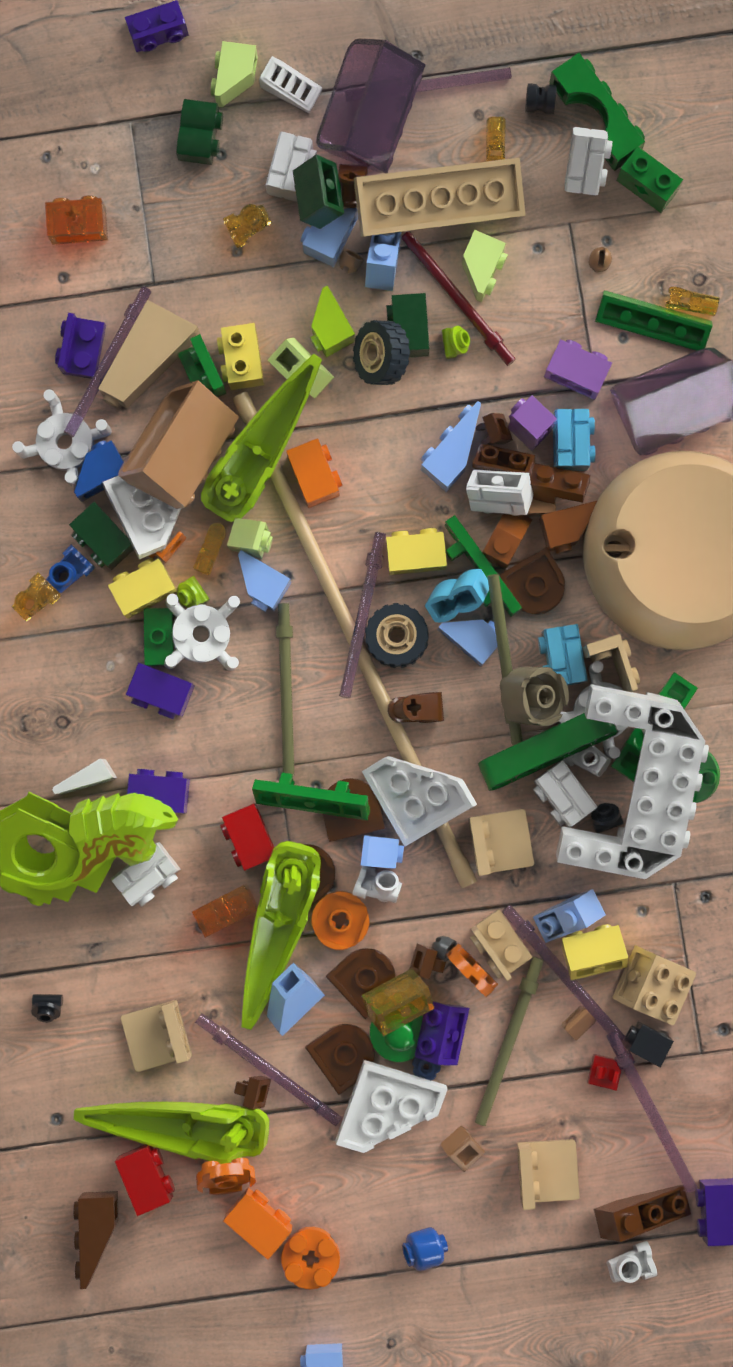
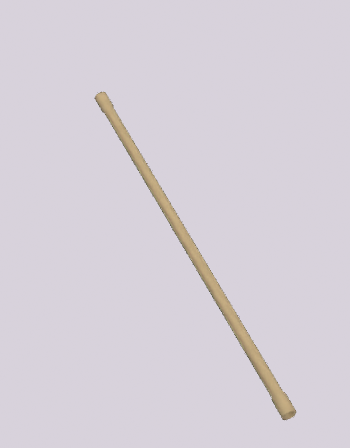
(458, 862)

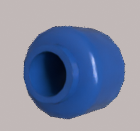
(424, 1249)

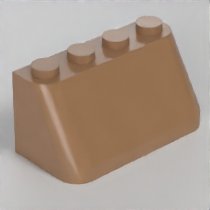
(179, 445)

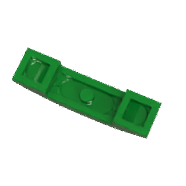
(627, 762)

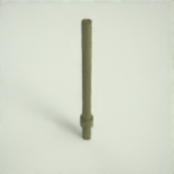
(284, 633)
(502, 644)
(528, 987)

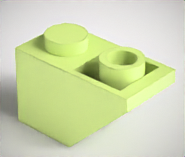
(236, 71)
(480, 262)
(291, 356)
(250, 537)

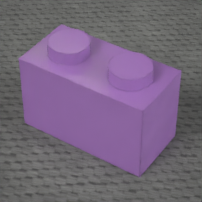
(578, 368)
(531, 422)

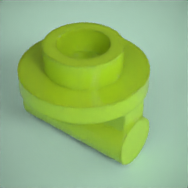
(455, 341)
(191, 593)

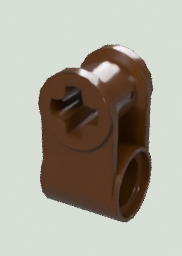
(346, 178)
(417, 708)

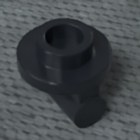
(606, 817)
(46, 1006)

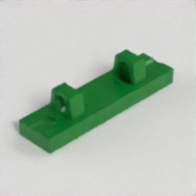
(466, 545)
(309, 799)

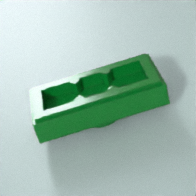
(157, 635)

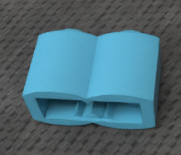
(457, 595)

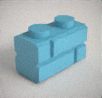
(572, 439)
(564, 652)

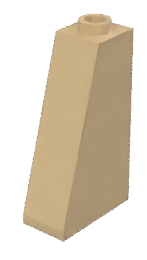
(146, 354)

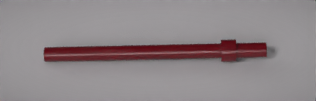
(492, 339)

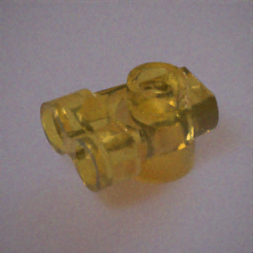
(242, 226)
(40, 591)

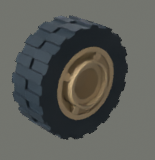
(381, 352)
(392, 618)

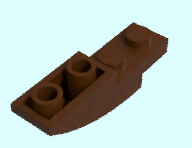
(545, 480)

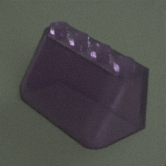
(370, 103)
(676, 399)

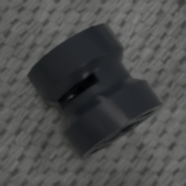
(540, 98)

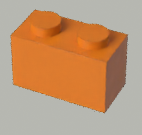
(313, 472)
(258, 1222)

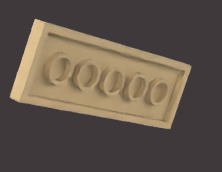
(439, 196)

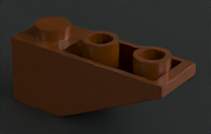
(641, 1213)
(97, 1221)

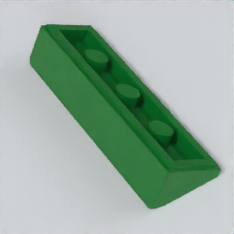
(653, 321)

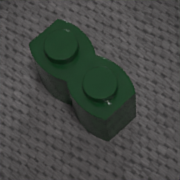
(198, 132)

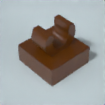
(497, 429)
(425, 961)
(254, 1091)

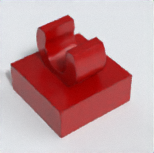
(604, 1072)

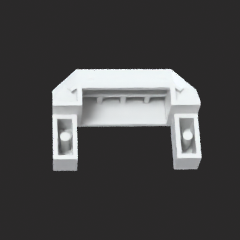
(661, 790)

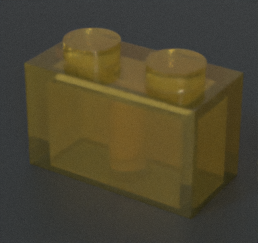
(397, 1002)

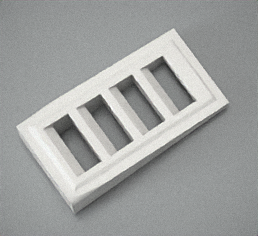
(285, 71)
(92, 775)

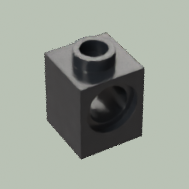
(648, 1043)

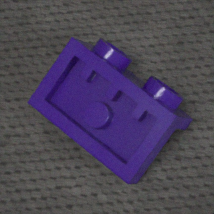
(157, 26)
(80, 346)
(442, 1034)

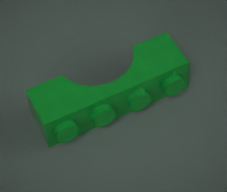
(579, 84)

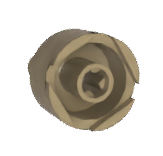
(534, 695)

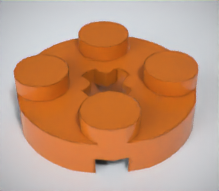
(349, 934)
(472, 970)
(225, 1177)
(320, 1272)

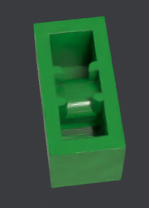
(649, 179)

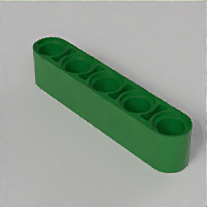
(544, 750)

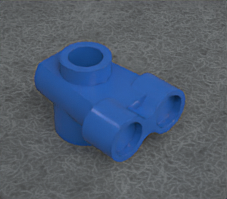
(72, 563)

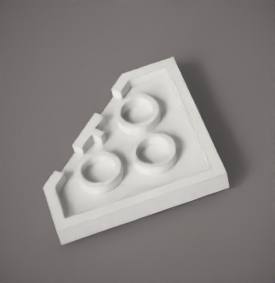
(143, 517)
(416, 796)
(386, 1106)

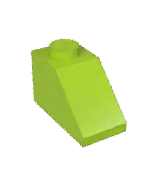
(330, 326)

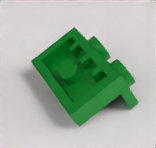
(200, 366)

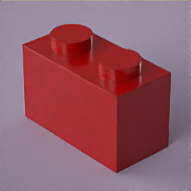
(248, 836)
(145, 1178)

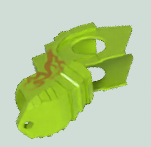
(82, 842)

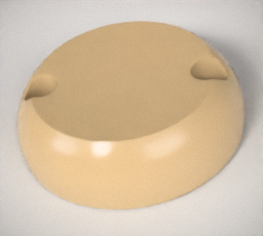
(675, 547)

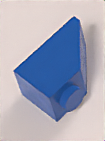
(98, 466)

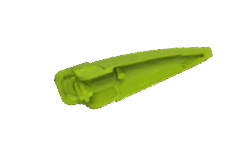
(252, 457)
(280, 919)
(184, 1127)

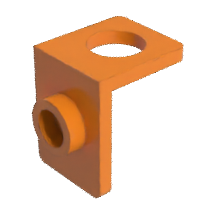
(171, 547)

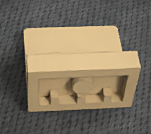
(620, 651)
(501, 841)
(501, 943)
(654, 985)
(156, 1036)
(547, 1171)

